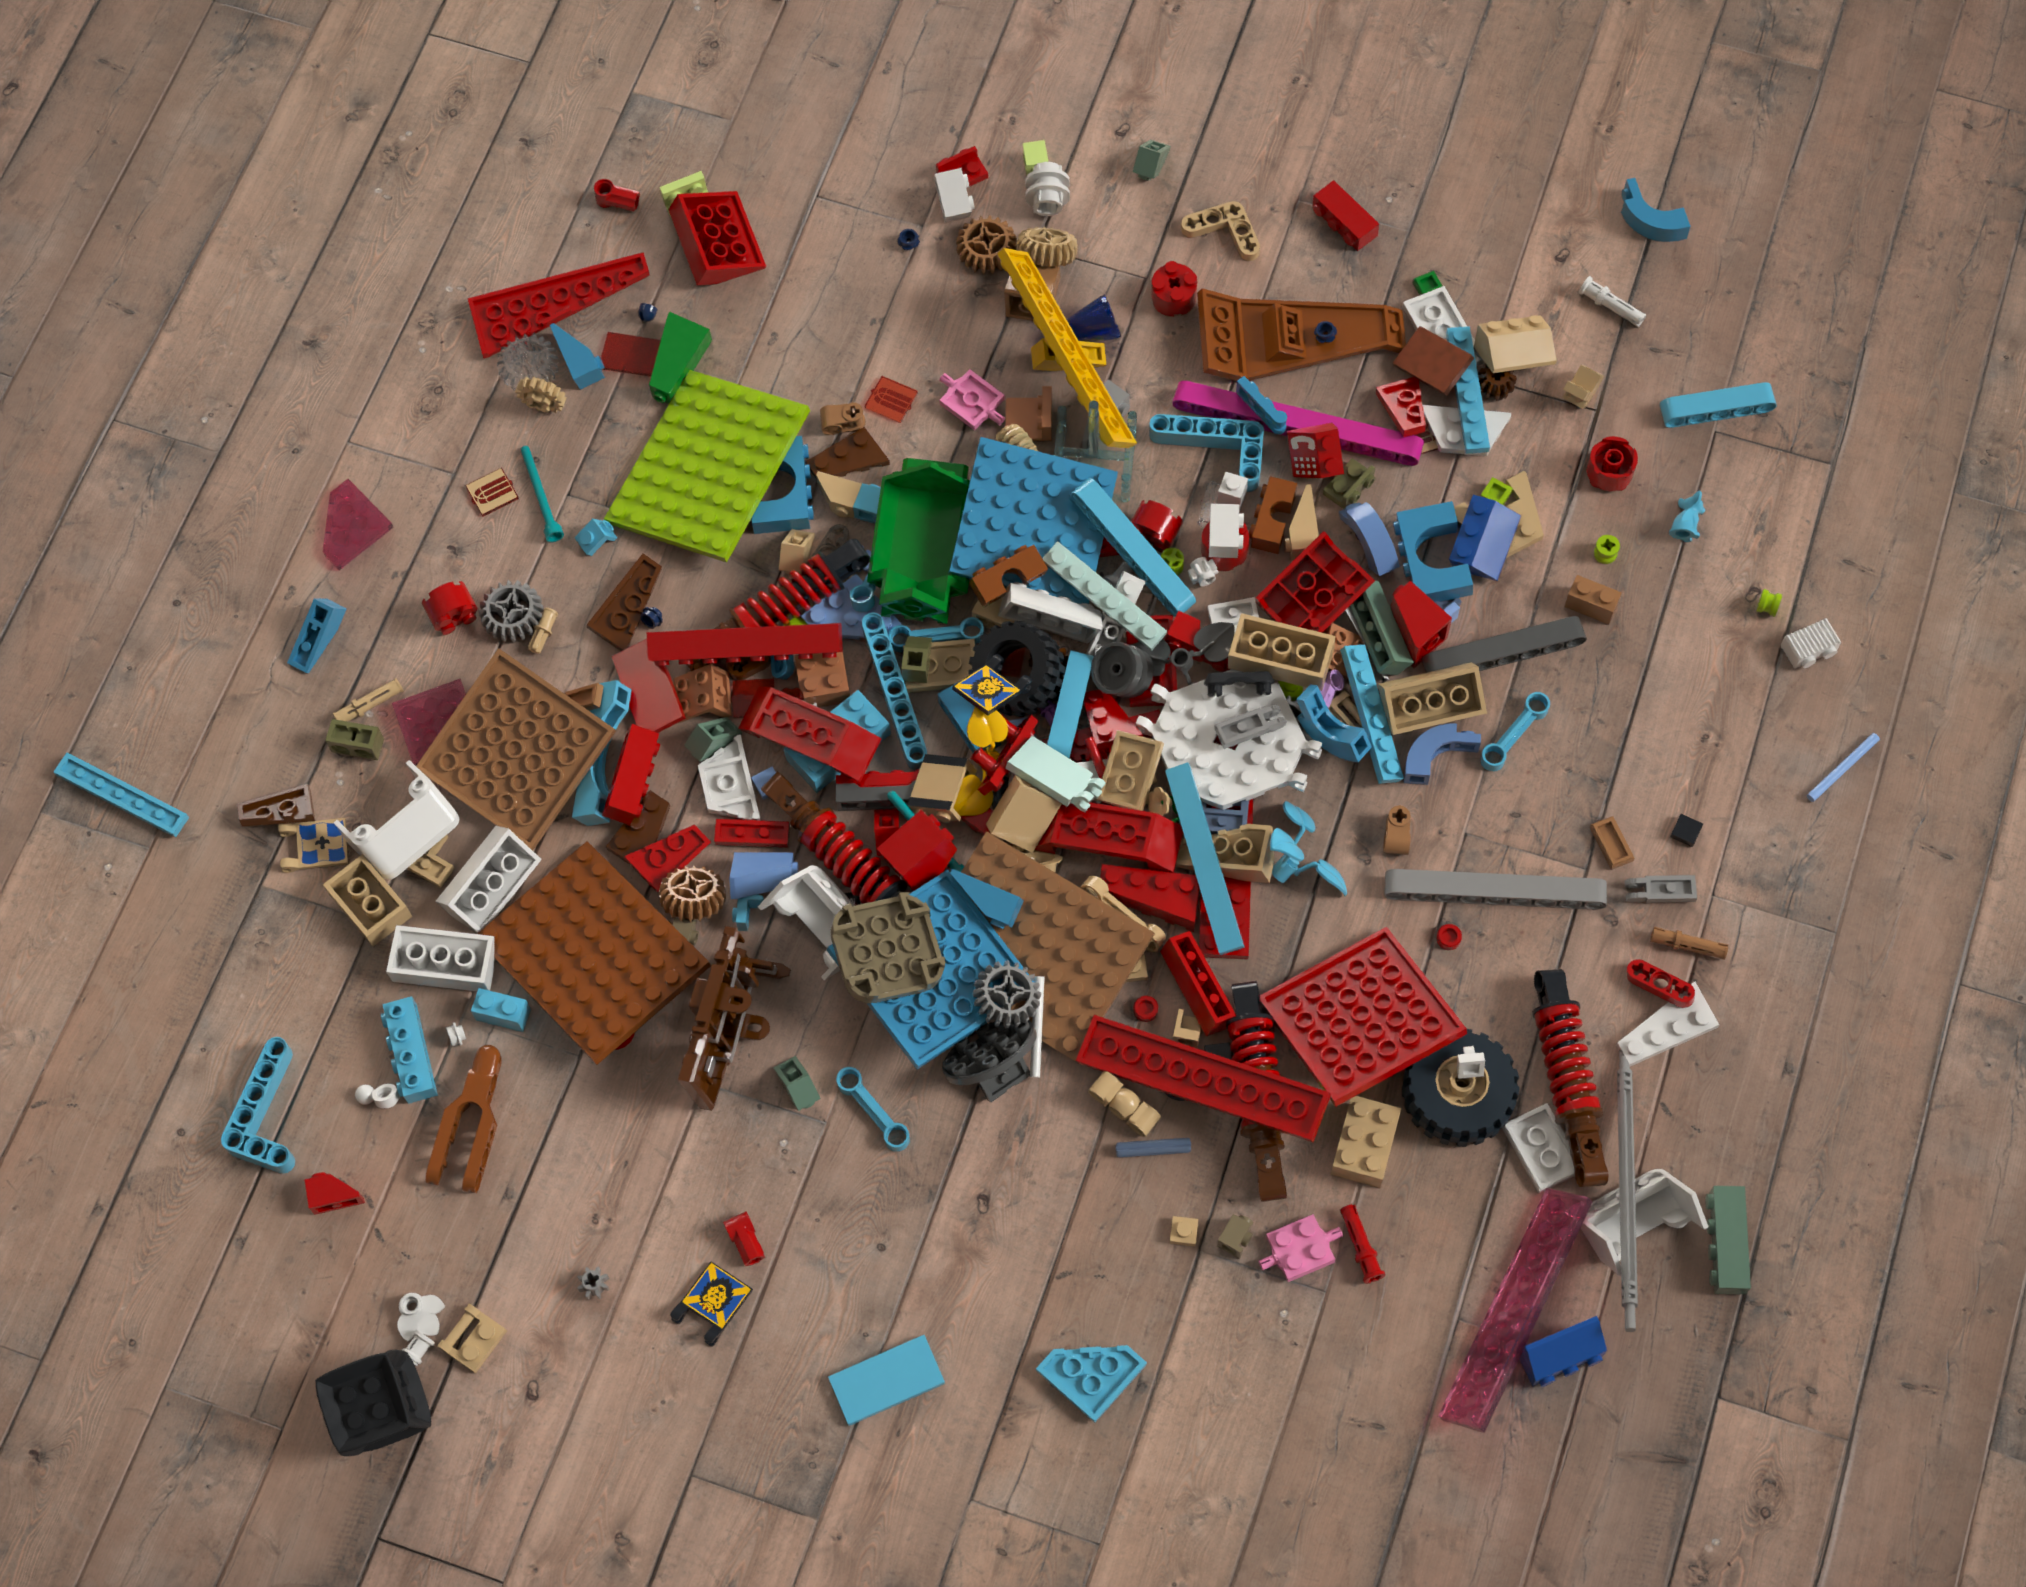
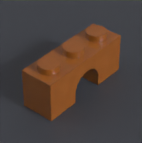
(1277, 497)
(1025, 564)

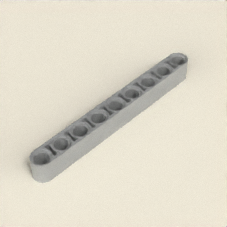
(1496, 889)

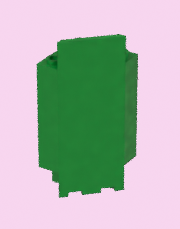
(917, 539)

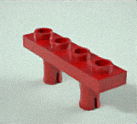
(996, 768)

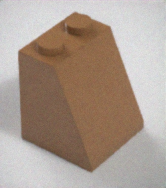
(1013, 300)

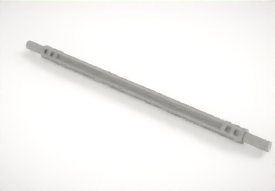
(1627, 1193)

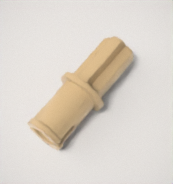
(542, 630)

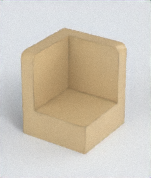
(1186, 1030)

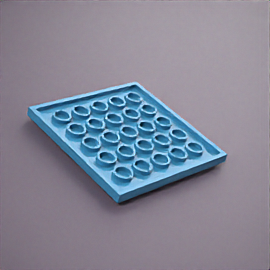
(1026, 500)
(946, 1014)

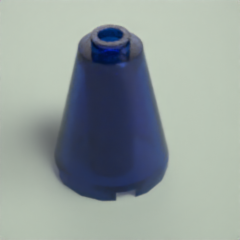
(1095, 322)

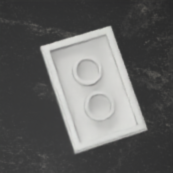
(1541, 1147)

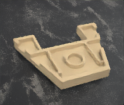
(1529, 527)

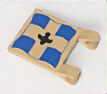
(317, 845)

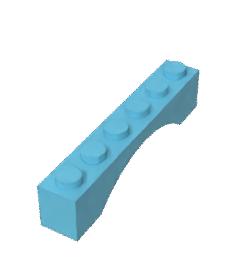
(593, 790)

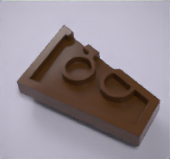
(282, 807)
(642, 830)

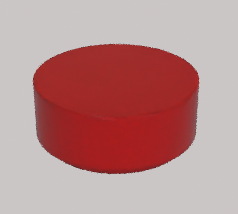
(1449, 937)
(1145, 1008)

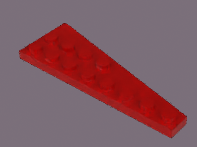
(546, 301)

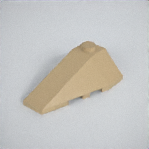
(1241, 853)

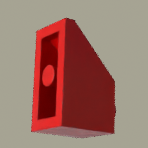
(885, 824)
(329, 1193)

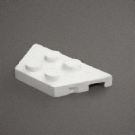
(1446, 428)
(728, 783)

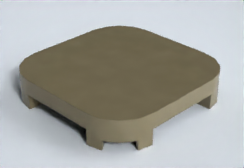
(887, 948)

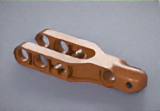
(477, 1090)

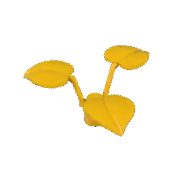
(981, 731)

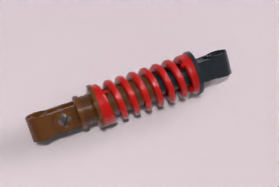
(791, 596)
(834, 845)
(1251, 1032)
(1568, 1076)

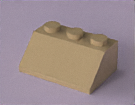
(1515, 344)

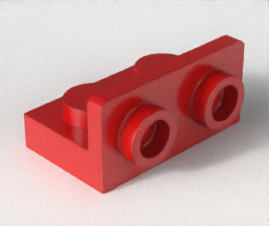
(969, 163)

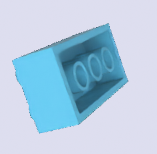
(855, 709)

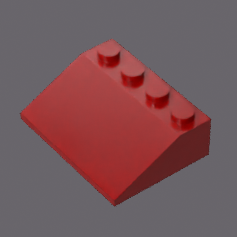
(715, 236)

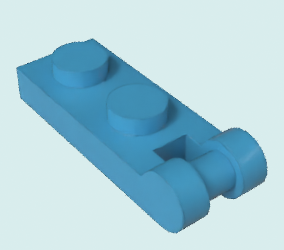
(1261, 405)

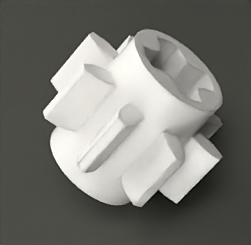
(1203, 571)

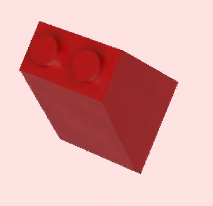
(1419, 621)
(919, 850)

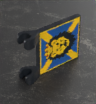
(989, 689)
(715, 1298)

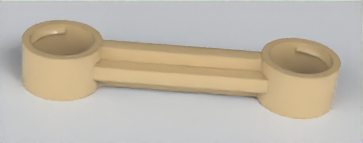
(1099, 889)

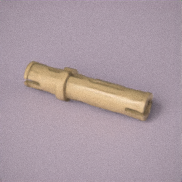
(393, 687)

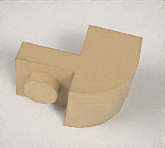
(1583, 386)

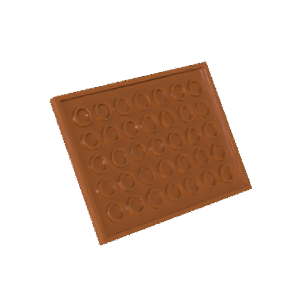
(593, 952)

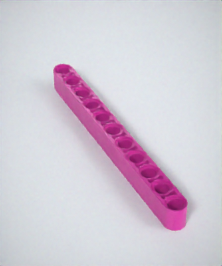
(1353, 435)

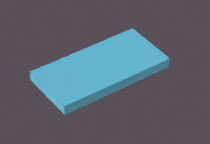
(886, 1380)

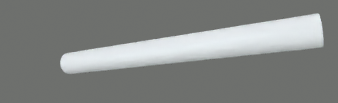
(1037, 1023)

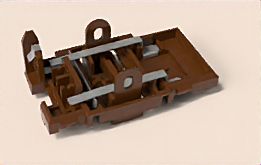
(722, 1017)

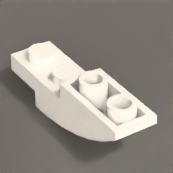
(1111, 631)

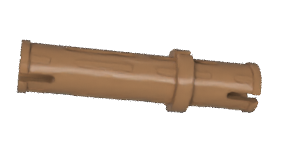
(1690, 943)

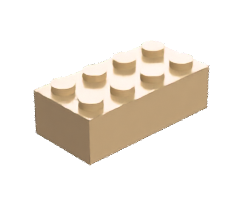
(1282, 649)
(1433, 698)

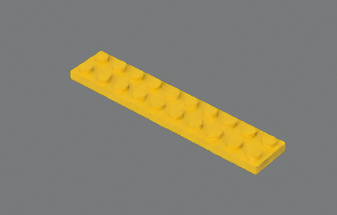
(1065, 346)

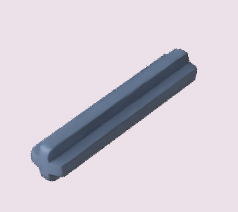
(1153, 1147)

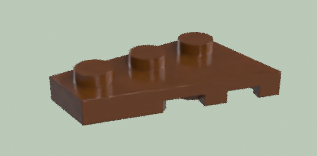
(849, 455)

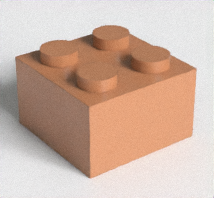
(823, 679)

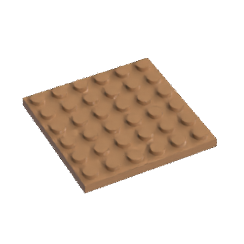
(515, 748)

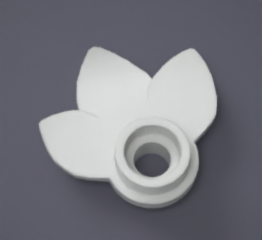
(421, 1318)

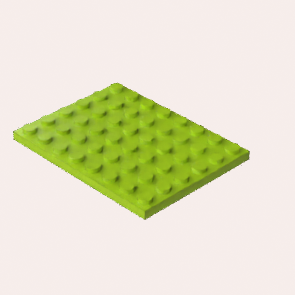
(707, 465)

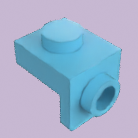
(595, 535)
(742, 912)

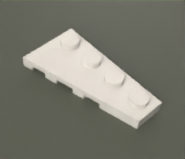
(1668, 1029)

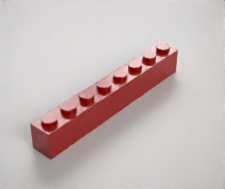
(744, 642)

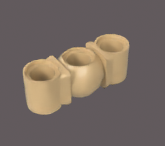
(1124, 1104)

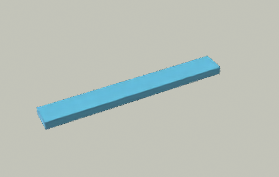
(1204, 858)

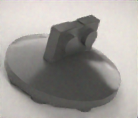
(992, 1059)

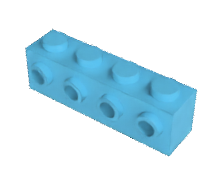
(409, 1050)

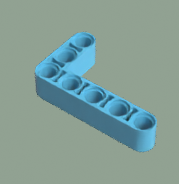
(1215, 439)
(258, 1109)

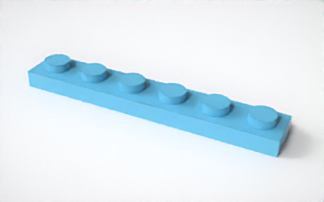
(1469, 396)
(1372, 713)
(121, 794)

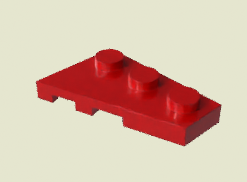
(1404, 405)
(1106, 718)
(665, 855)

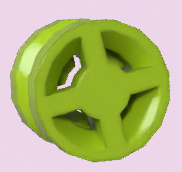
(1602, 553)
(1172, 556)
(1769, 602)

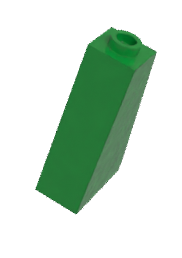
(678, 353)

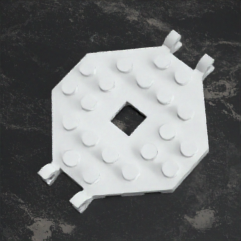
(1221, 773)

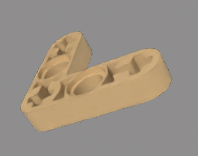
(1230, 221)

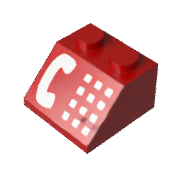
(1315, 451)

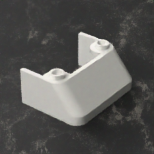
(408, 832)
(814, 901)
(1657, 1201)

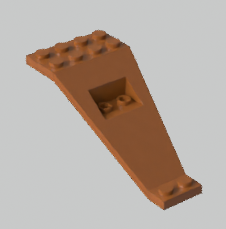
(1278, 335)

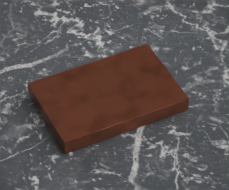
(1433, 360)

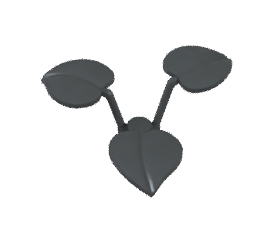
(1211, 640)

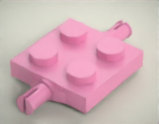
(972, 399)
(1300, 1248)

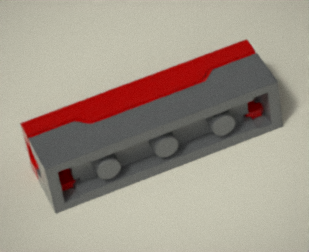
(873, 790)

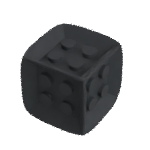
(373, 1402)

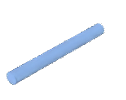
(1843, 767)

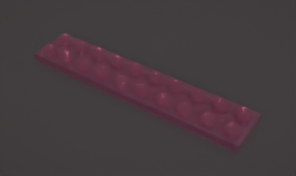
(1515, 1310)

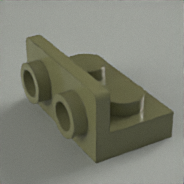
(1347, 487)

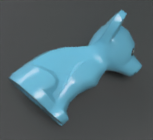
(1686, 522)

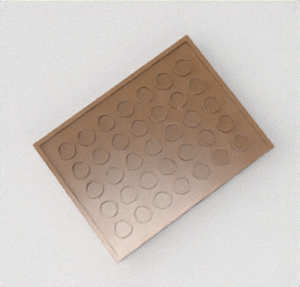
(1064, 936)

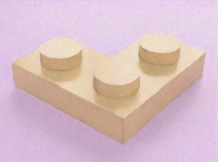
(433, 867)

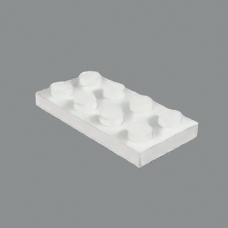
(1436, 313)

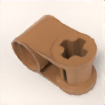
(840, 419)
(1397, 834)

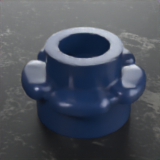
(908, 234)
(1323, 327)
(651, 617)

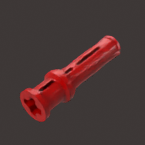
(1365, 1254)

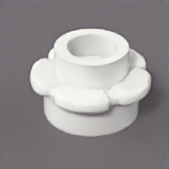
(455, 1034)

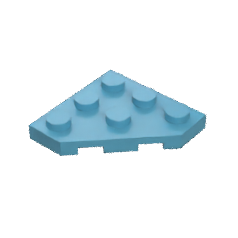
(1091, 1375)

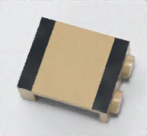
(939, 786)

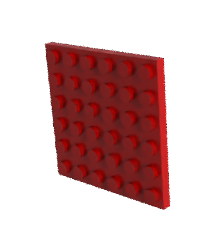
(1362, 1016)

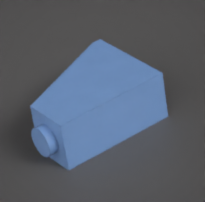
(759, 872)

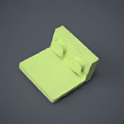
(691, 184)

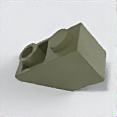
(916, 659)

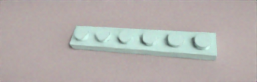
(1104, 596)

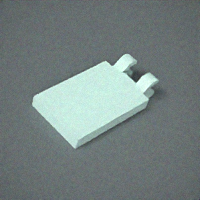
(1055, 774)

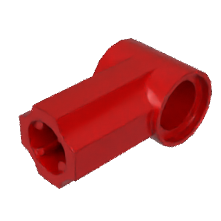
(615, 196)
(743, 1235)

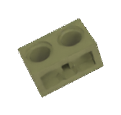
(354, 739)

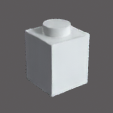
(1232, 489)

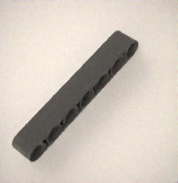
(1510, 646)

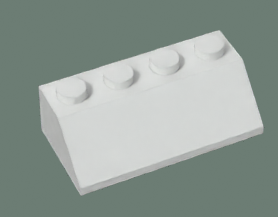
(1051, 613)
(488, 879)
(441, 958)

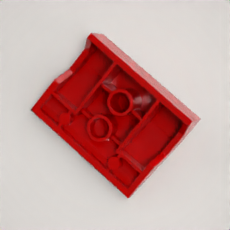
(1315, 587)

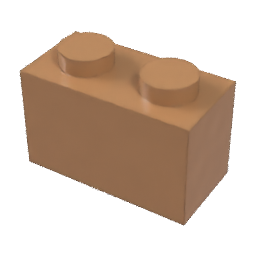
(1592, 599)

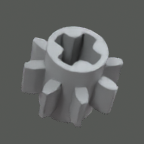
(586, 1284)

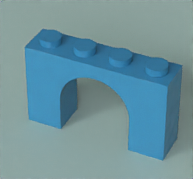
(792, 510)
(1416, 527)

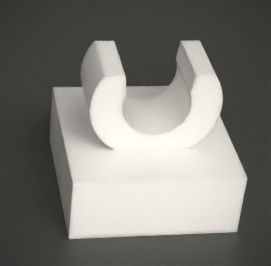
(1470, 1063)

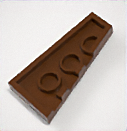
(622, 610)

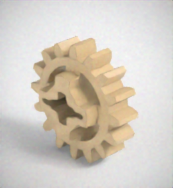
(540, 394)

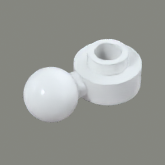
(383, 1096)

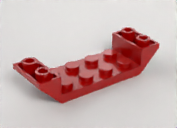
(810, 731)
(1115, 833)

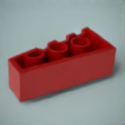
(1155, 893)

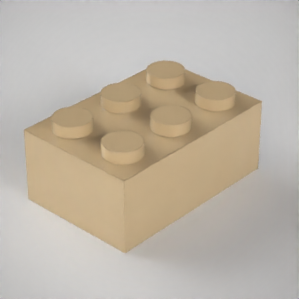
(367, 900)
(1366, 1141)

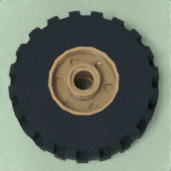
(1463, 1107)

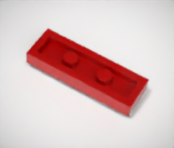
(752, 833)

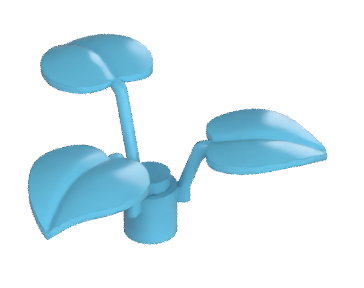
(1293, 854)

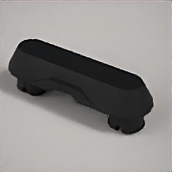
(1261, 679)

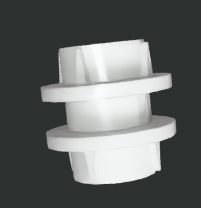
(1047, 189)

